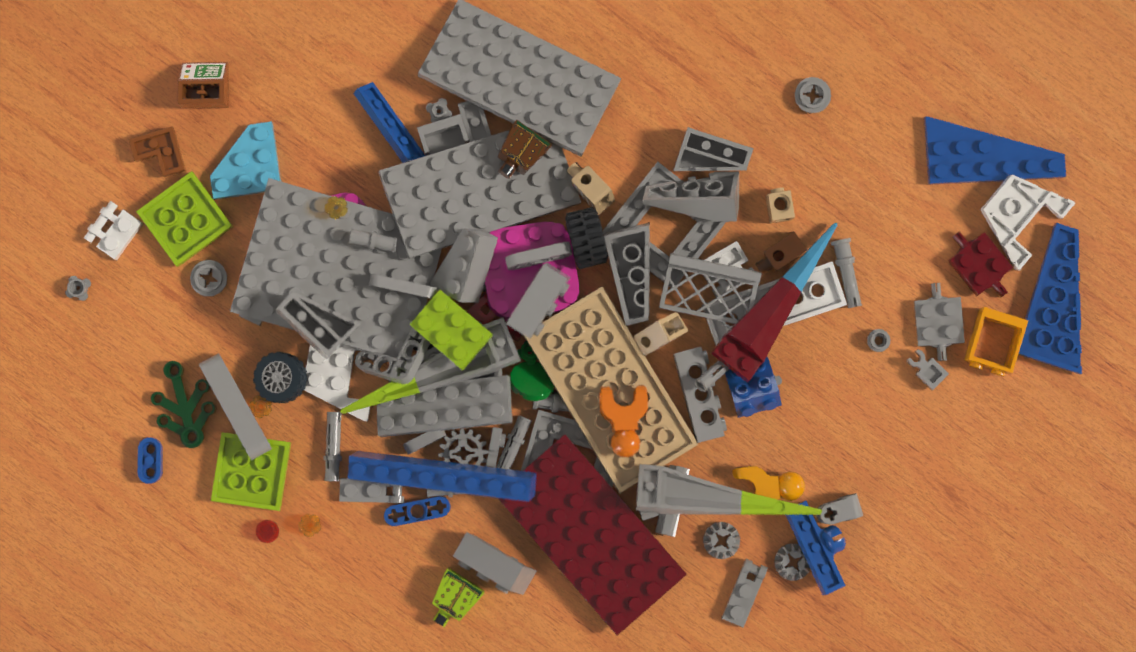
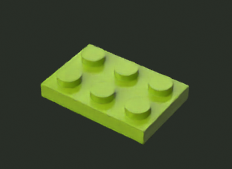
(451, 330)

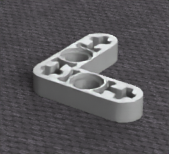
(397, 364)

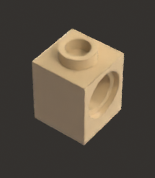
(780, 215)

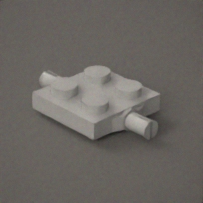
(939, 321)

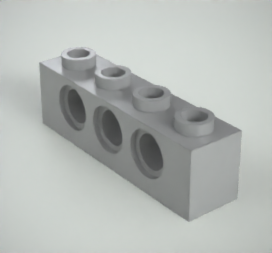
(701, 430)

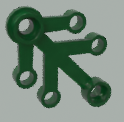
(184, 408)

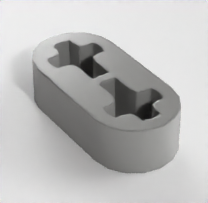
(422, 441)

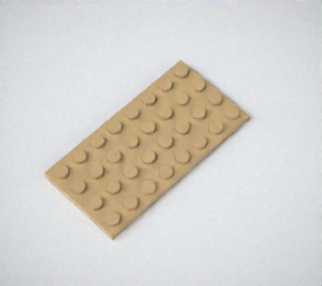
(593, 349)

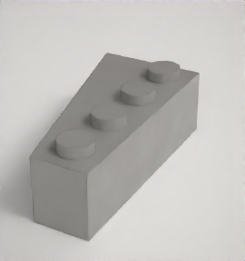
(630, 265)

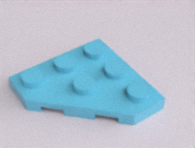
(247, 164)

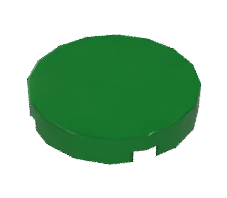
(531, 382)

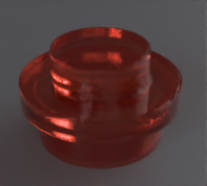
(267, 531)

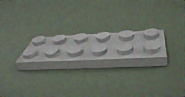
(448, 408)

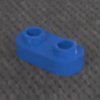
(150, 460)

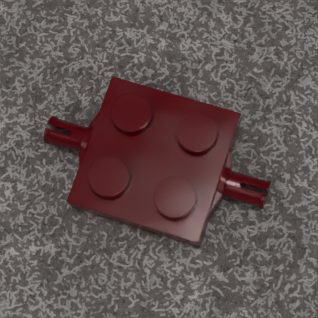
(980, 264)

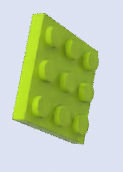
(184, 219)
(250, 482)

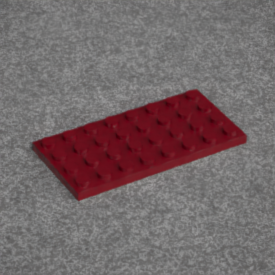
(594, 537)

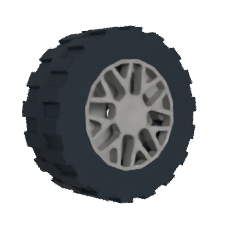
(280, 377)

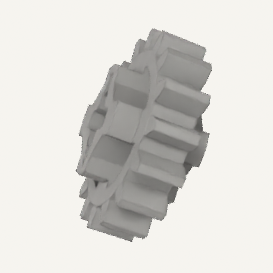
(462, 437)

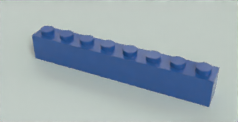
(442, 475)

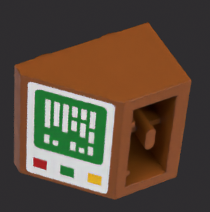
(204, 85)

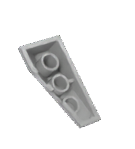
(706, 198)

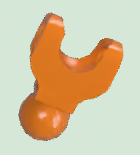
(624, 419)

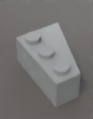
(711, 153)
(466, 266)
(539, 300)
(316, 324)
(493, 564)

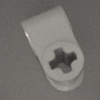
(843, 509)

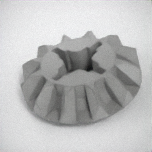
(821, 88)
(204, 268)
(710, 540)
(782, 560)

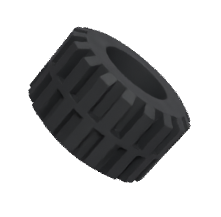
(586, 237)

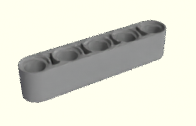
(235, 406)

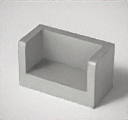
(443, 134)

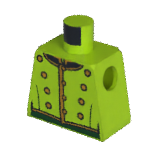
(455, 597)

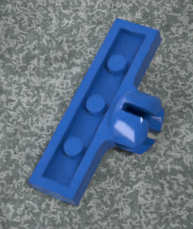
(819, 550)

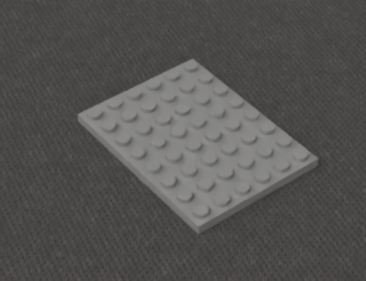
(310, 253)

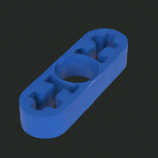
(399, 508)

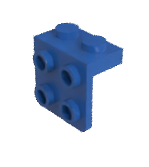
(755, 395)

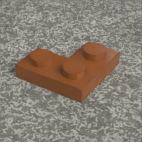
(162, 144)

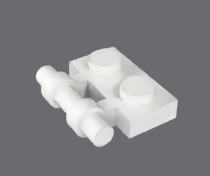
(118, 235)
(732, 256)

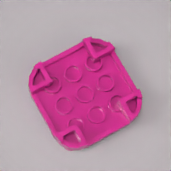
(507, 287)

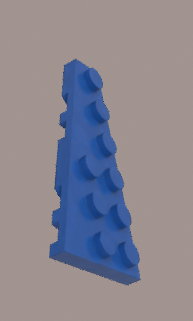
(973, 156)
(1055, 305)

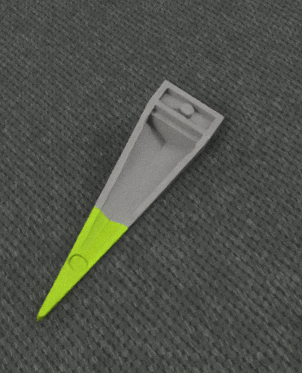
(441, 371)
(679, 493)

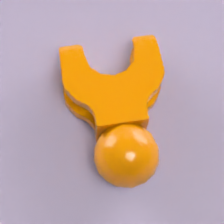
(787, 486)

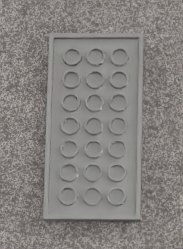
(519, 77)
(464, 189)

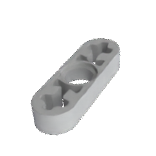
(538, 256)
(402, 286)

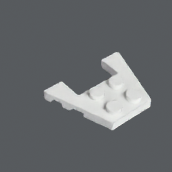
(1013, 208)
(332, 377)

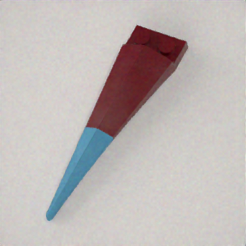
(754, 334)

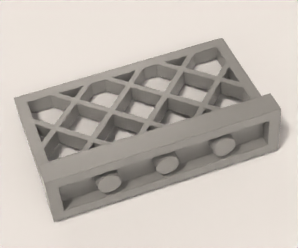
(711, 269)

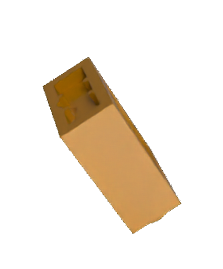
(1003, 319)

